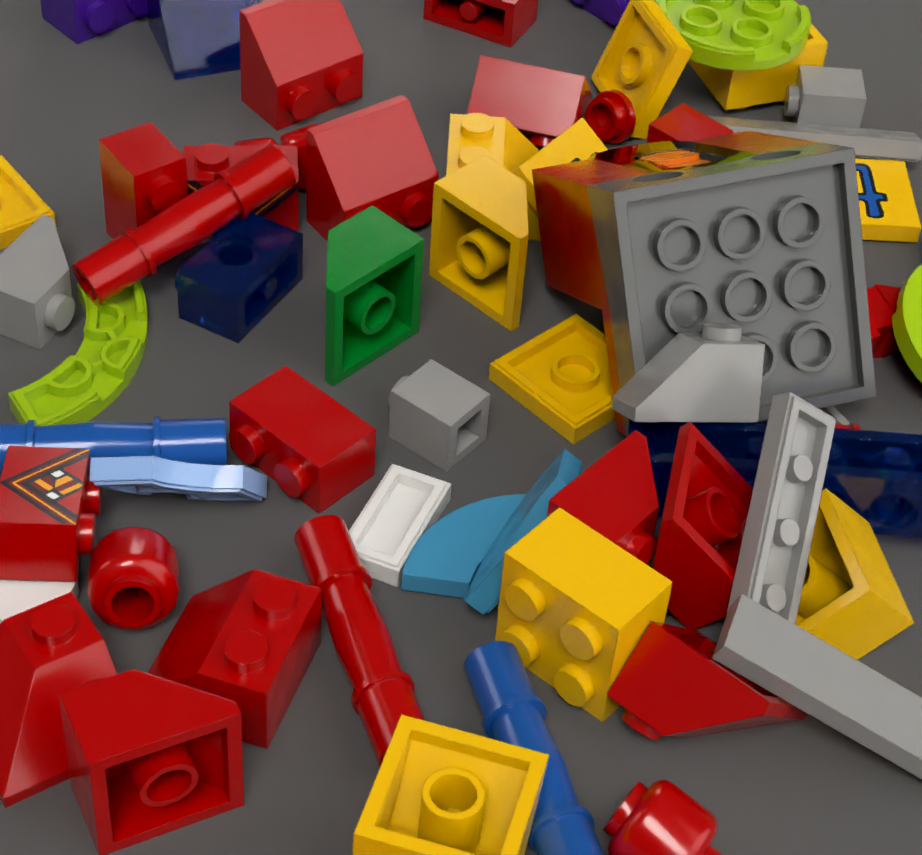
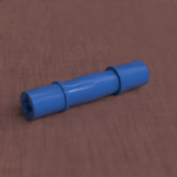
(172, 439)
(517, 717)

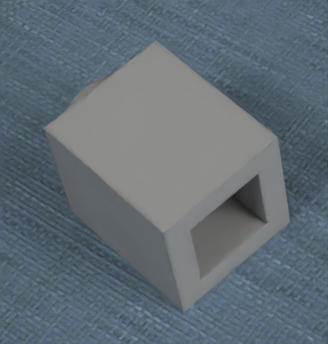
(826, 96)
(438, 414)

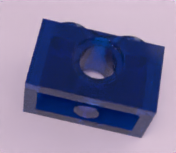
(239, 276)

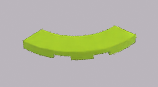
(98, 371)

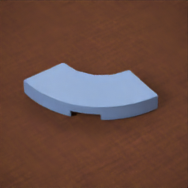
(198, 481)

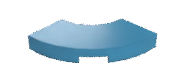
(531, 511)
(455, 546)

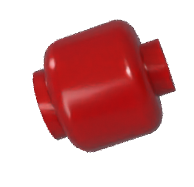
(133, 578)
(661, 823)

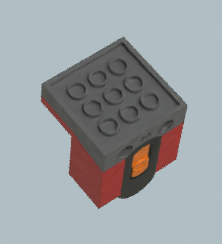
(718, 234)

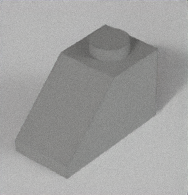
(35, 286)
(698, 379)

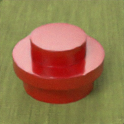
(611, 116)

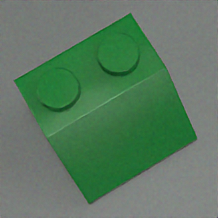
(370, 291)

